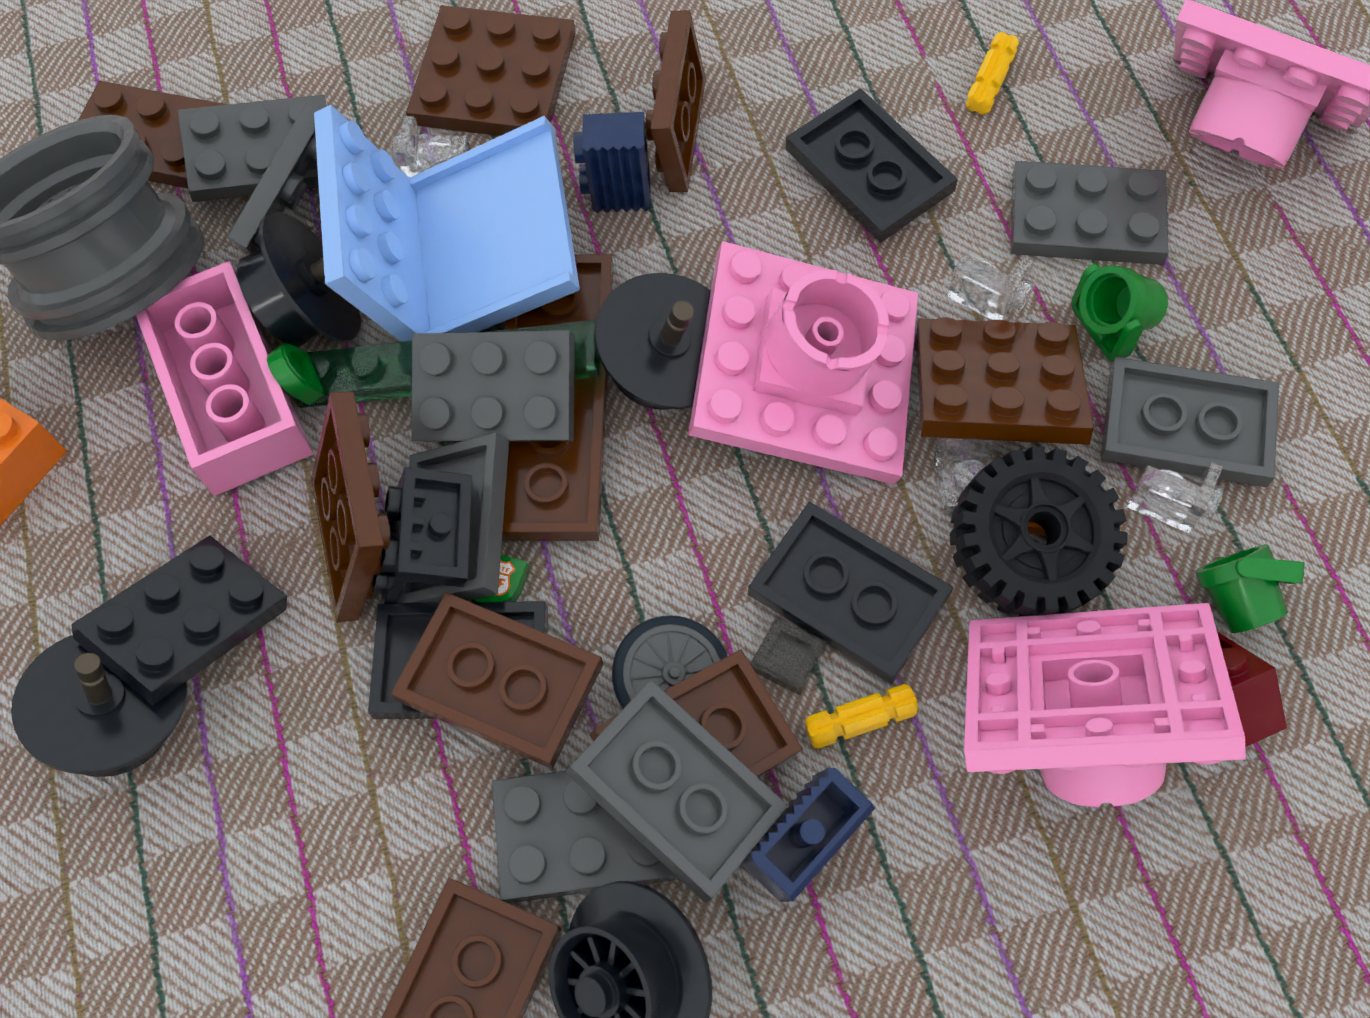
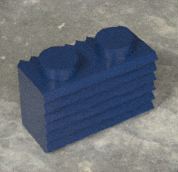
(614, 160)
(807, 834)

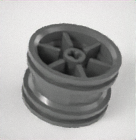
(89, 229)

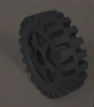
(1070, 508)

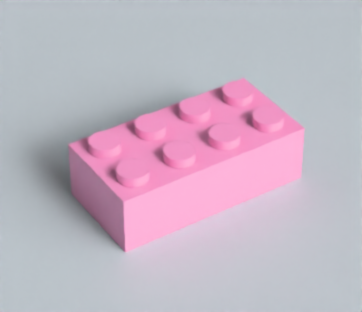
(218, 381)

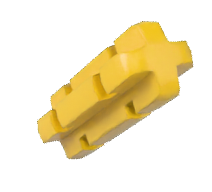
(992, 73)
(861, 716)

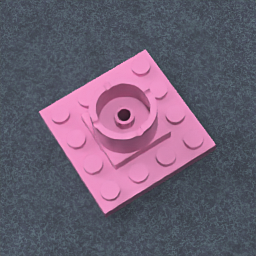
(1264, 85)
(806, 364)
(1099, 699)

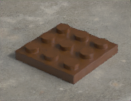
(490, 70)
(1002, 381)
(346, 506)

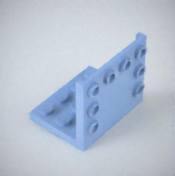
(450, 243)

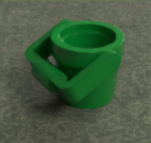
(1120, 303)
(1248, 586)

